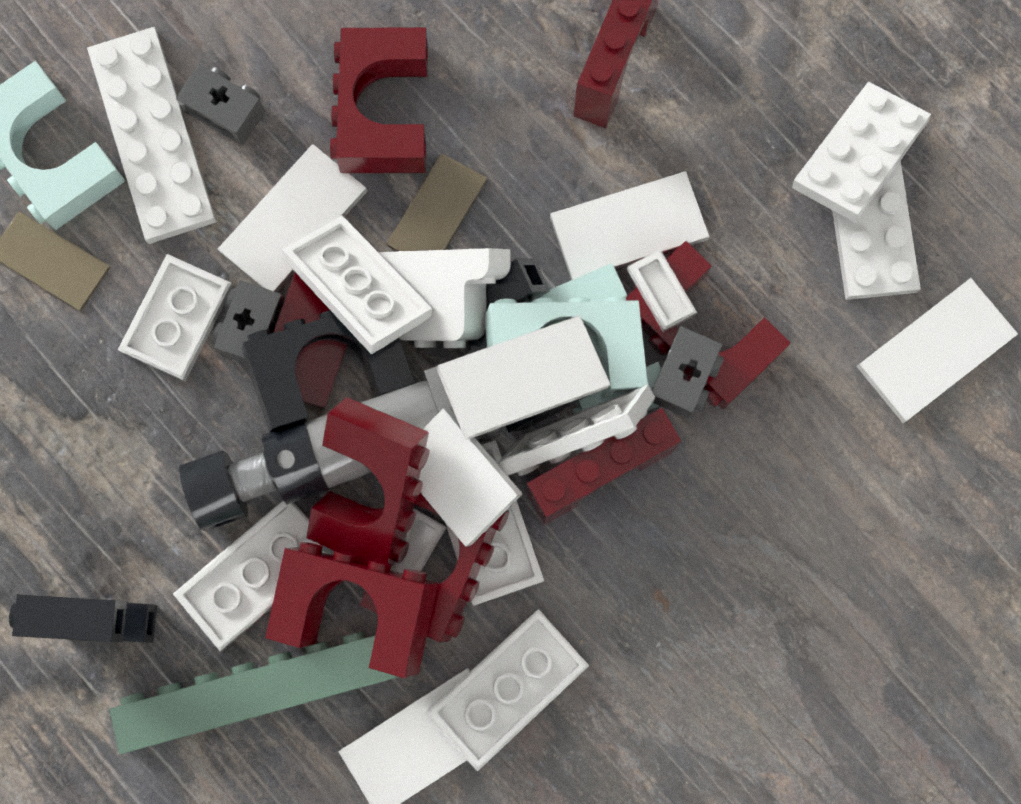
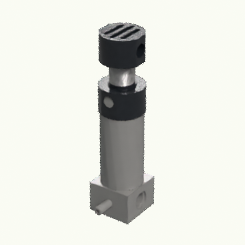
(296, 460)

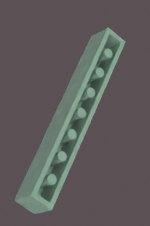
(245, 693)

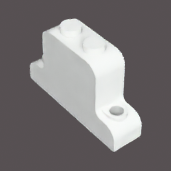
(454, 289)

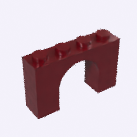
(364, 58)
(607, 62)
(741, 362)
(396, 457)
(578, 477)
(459, 586)
(401, 601)

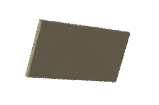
(437, 207)
(50, 261)

